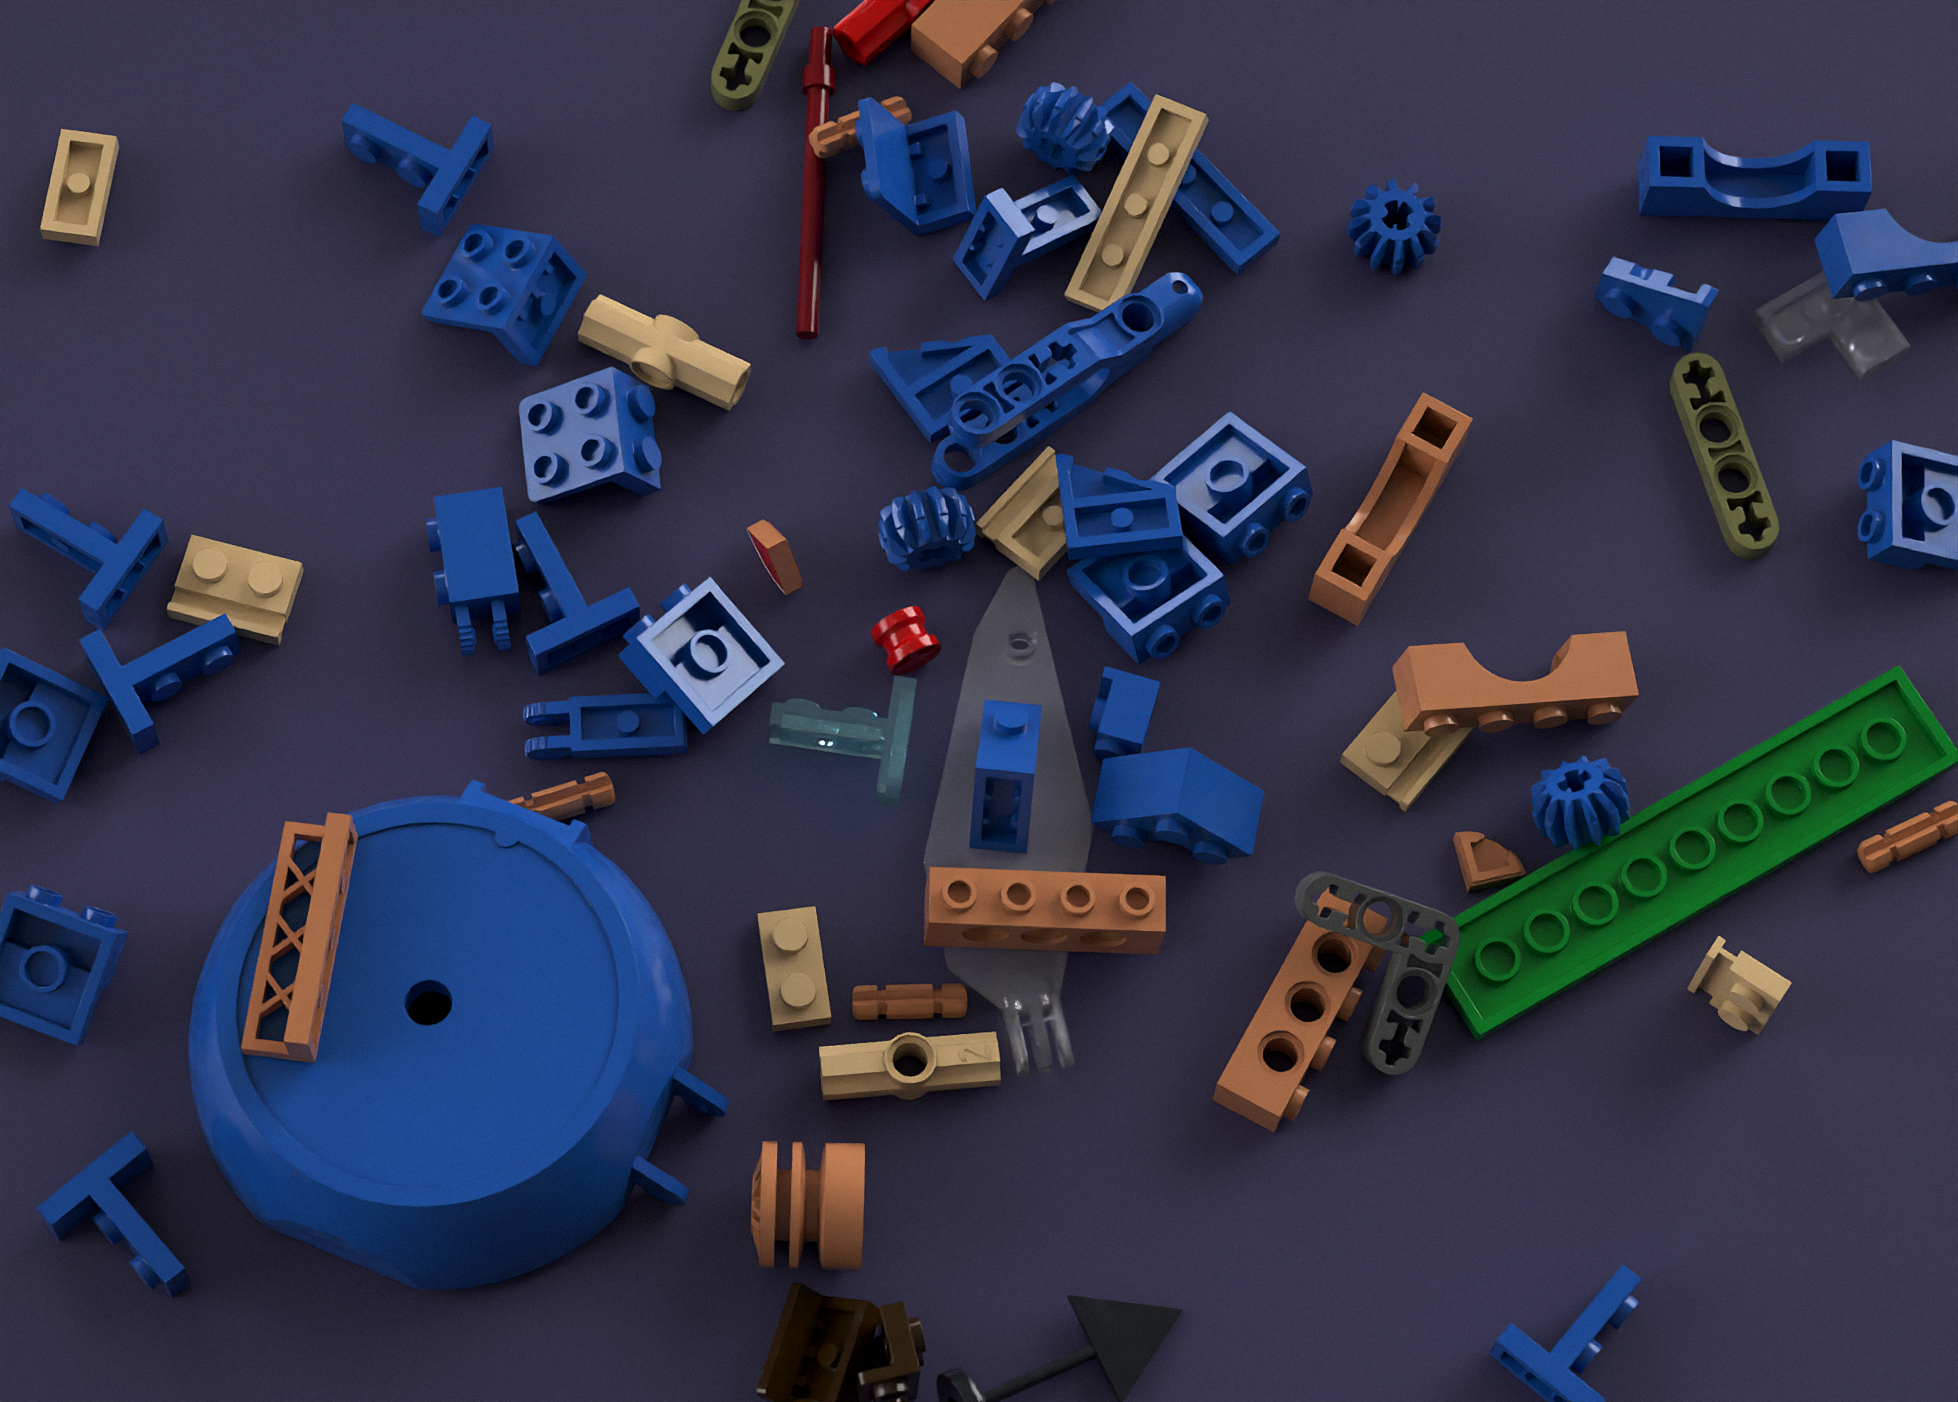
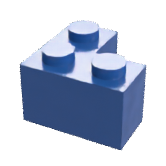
(1178, 800)

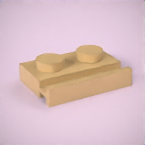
(1029, 519)
(243, 583)
(1397, 760)
(1740, 987)

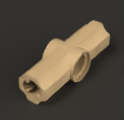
(664, 352)
(948, 1060)

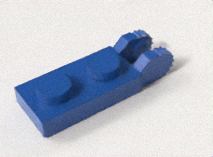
(608, 727)

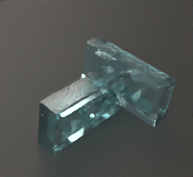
(853, 733)

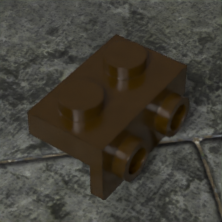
(818, 1348)
(901, 1350)

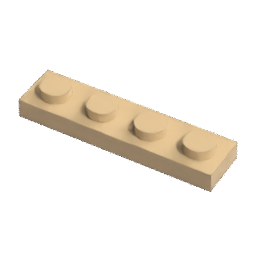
(1137, 204)

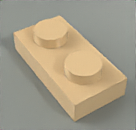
(79, 187)
(794, 968)

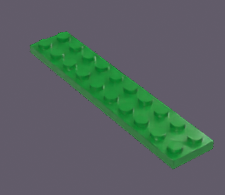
(1693, 850)

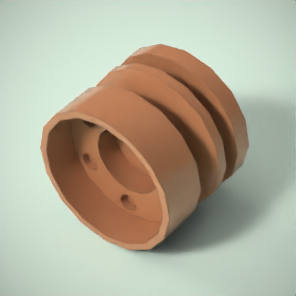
(810, 1205)

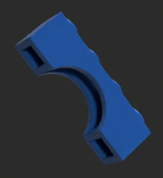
(1810, 184)
(1873, 255)

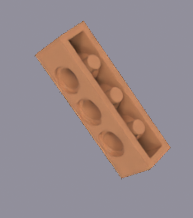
(1044, 910)
(1247, 1081)

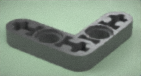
(1406, 960)

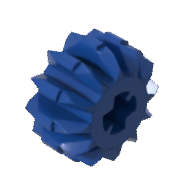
(1064, 128)
(1399, 209)
(927, 528)
(1580, 802)

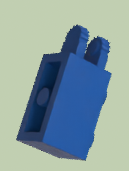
(477, 563)

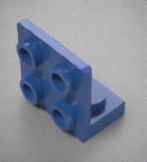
(507, 286)

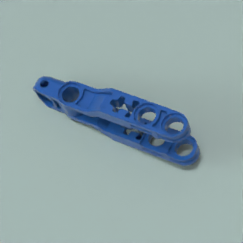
(1088, 360)

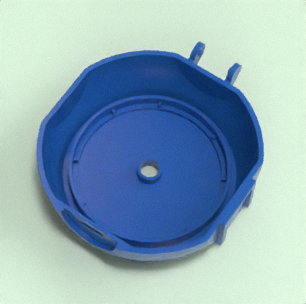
(473, 1137)

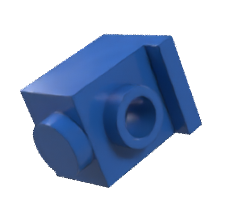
(1122, 713)

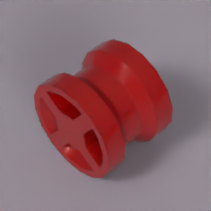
(905, 640)

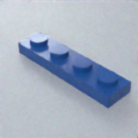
(1204, 196)

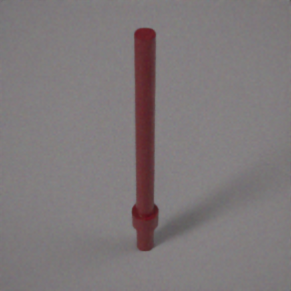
(818, 85)

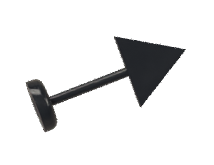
(1119, 1336)

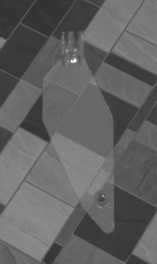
(1060, 831)

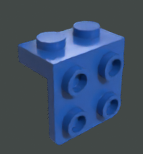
(917, 169)
(589, 436)

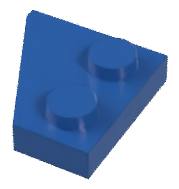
(1651, 300)
(935, 374)
(1115, 512)

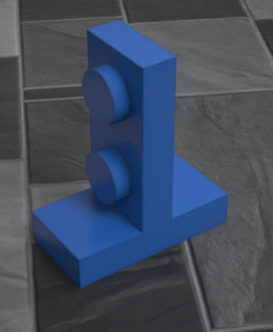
(422, 161)
(1018, 231)
(95, 548)
(579, 625)
(158, 672)
(1005, 776)
(98, 1189)
(1550, 1372)

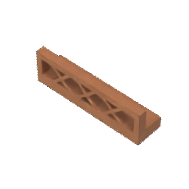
(314, 941)

